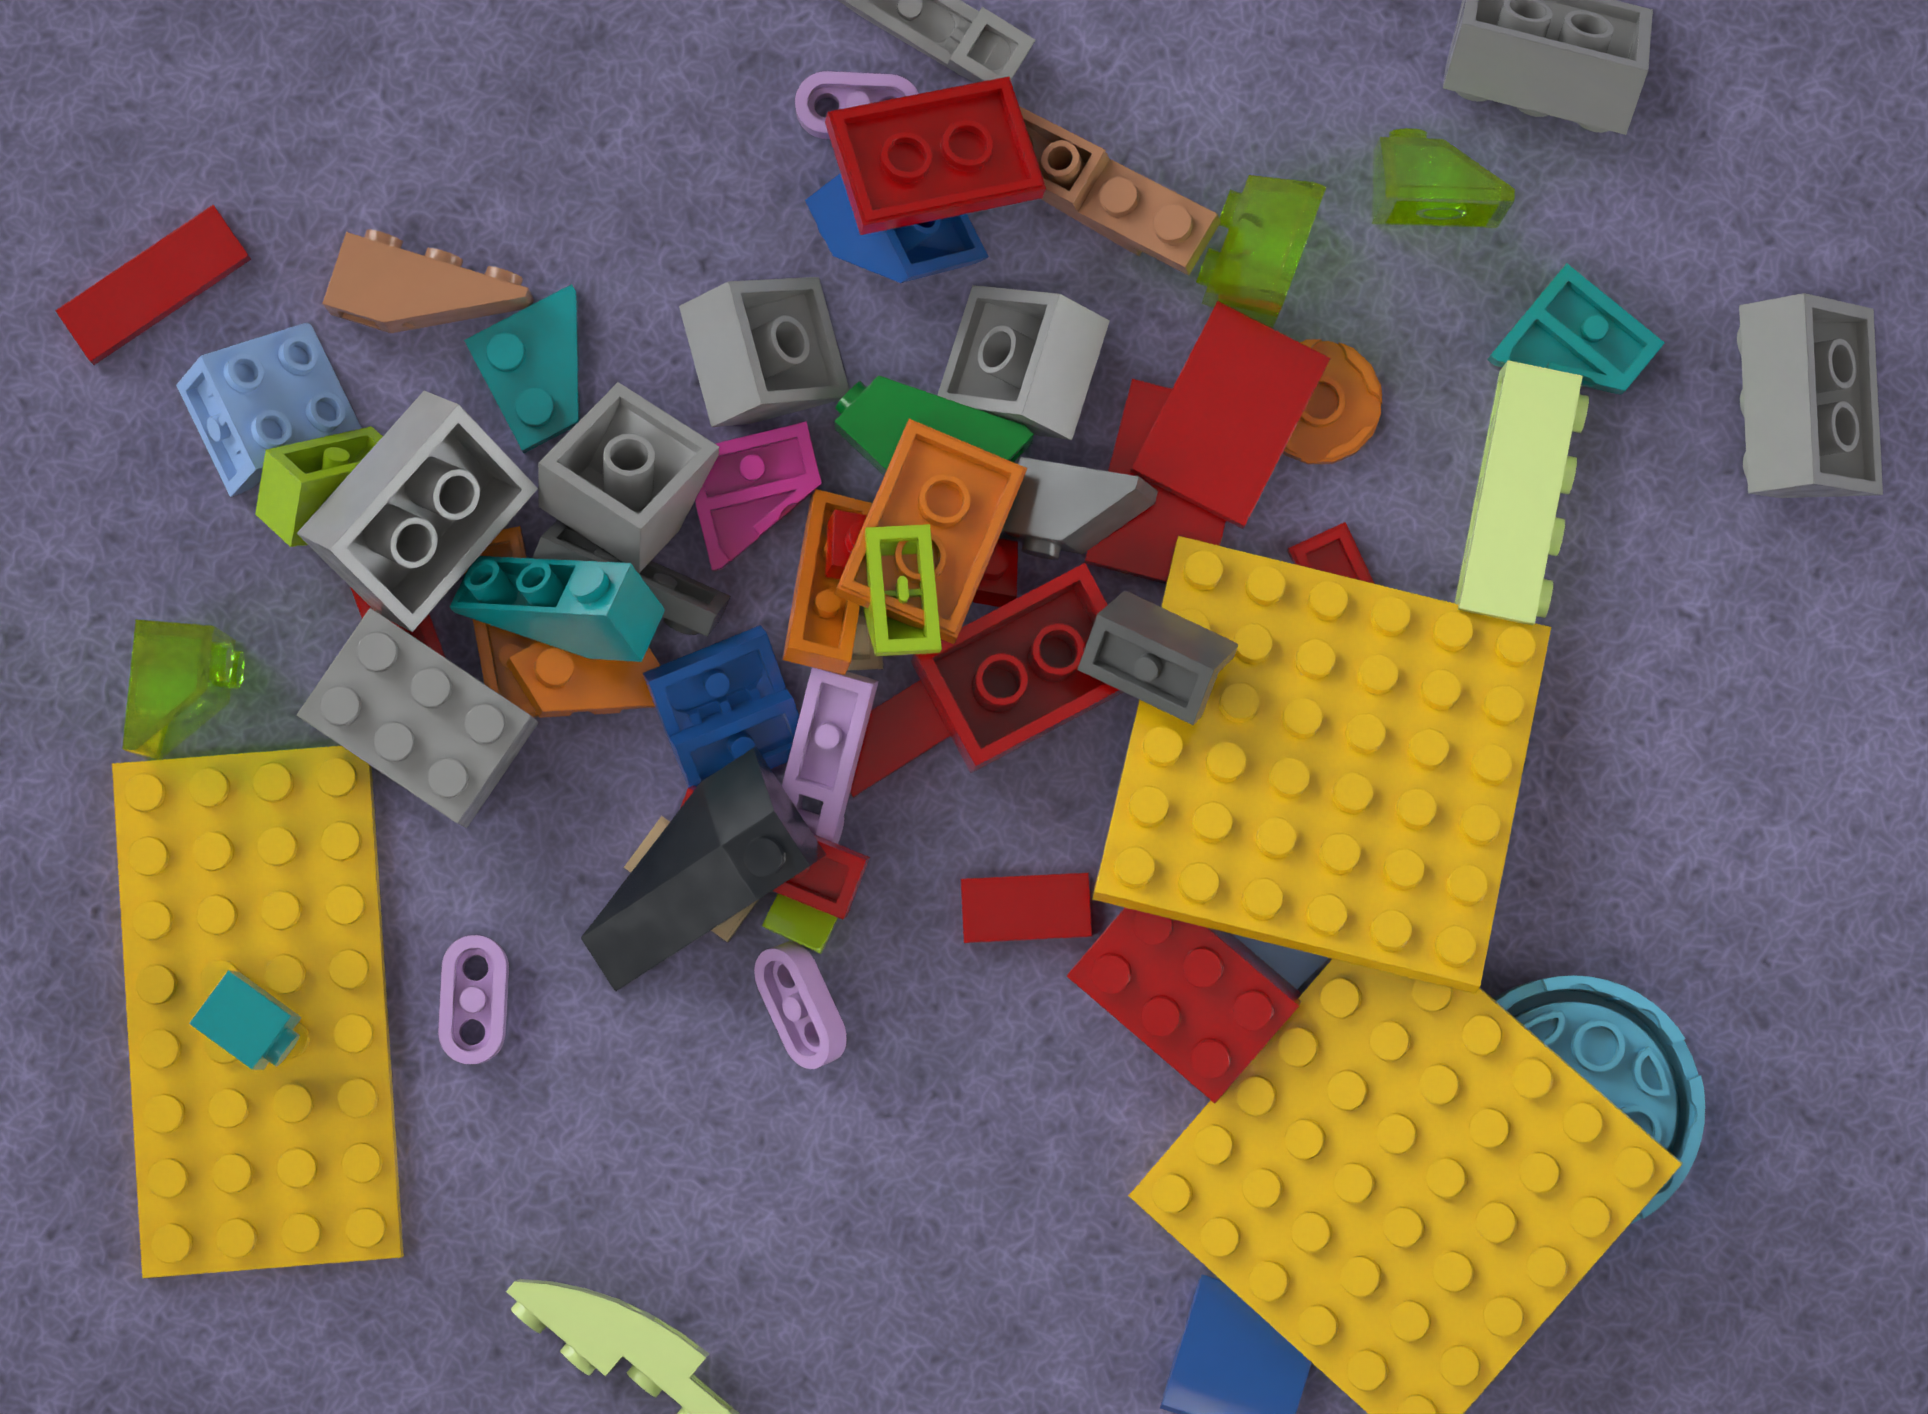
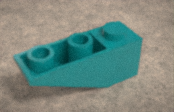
(568, 604)

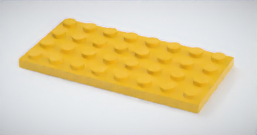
(274, 877)

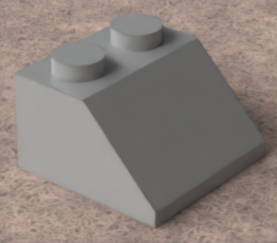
(763, 349)
(1025, 358)
(625, 476)

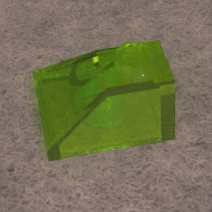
(1434, 184)

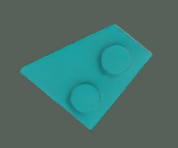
(1580, 333)
(534, 367)

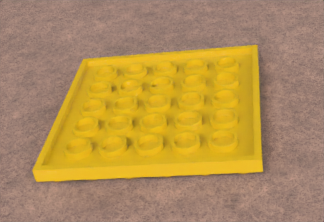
(1342, 772)
(1404, 1186)

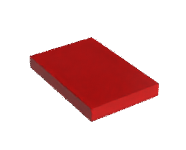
(934, 155)
(1230, 415)
(1148, 541)

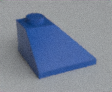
(898, 252)

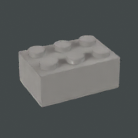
(418, 510)
(417, 718)

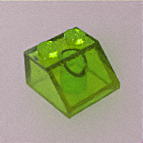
(1261, 247)
(176, 683)

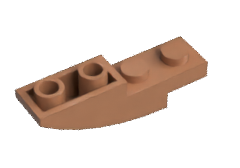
(1117, 199)

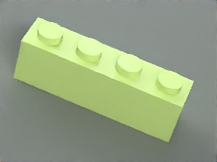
(1519, 493)

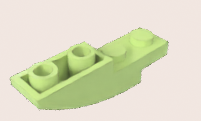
(606, 1329)

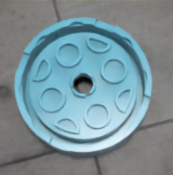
(1626, 1053)

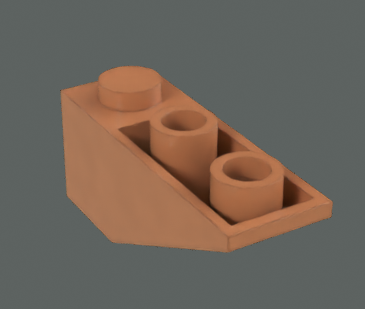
(406, 291)

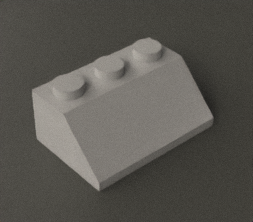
(1553, 58)
(1809, 398)

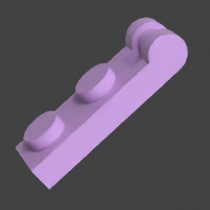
(828, 747)

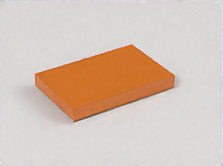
(964, 500)

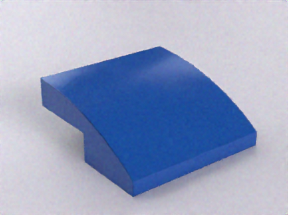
(724, 704)
(1232, 1360)

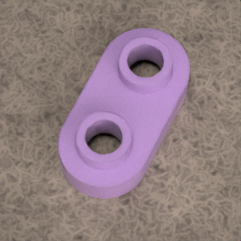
(848, 91)
(473, 1000)
(800, 1005)

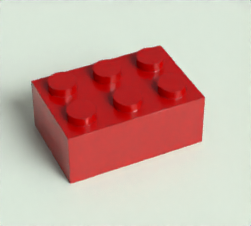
(1017, 670)
(1187, 994)

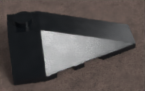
(710, 862)

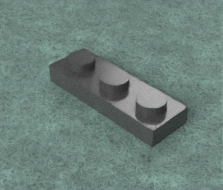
(687, 603)

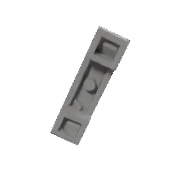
(952, 33)

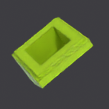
(800, 923)

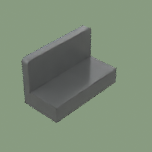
(1156, 656)

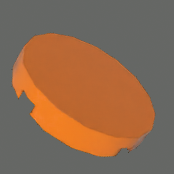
(1333, 434)

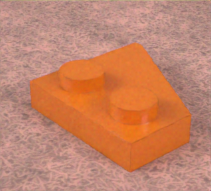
(568, 683)

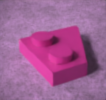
(753, 488)

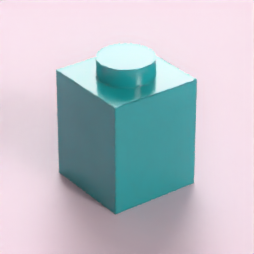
(247, 1022)

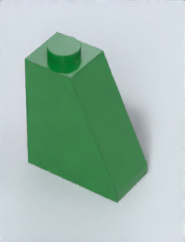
(877, 416)

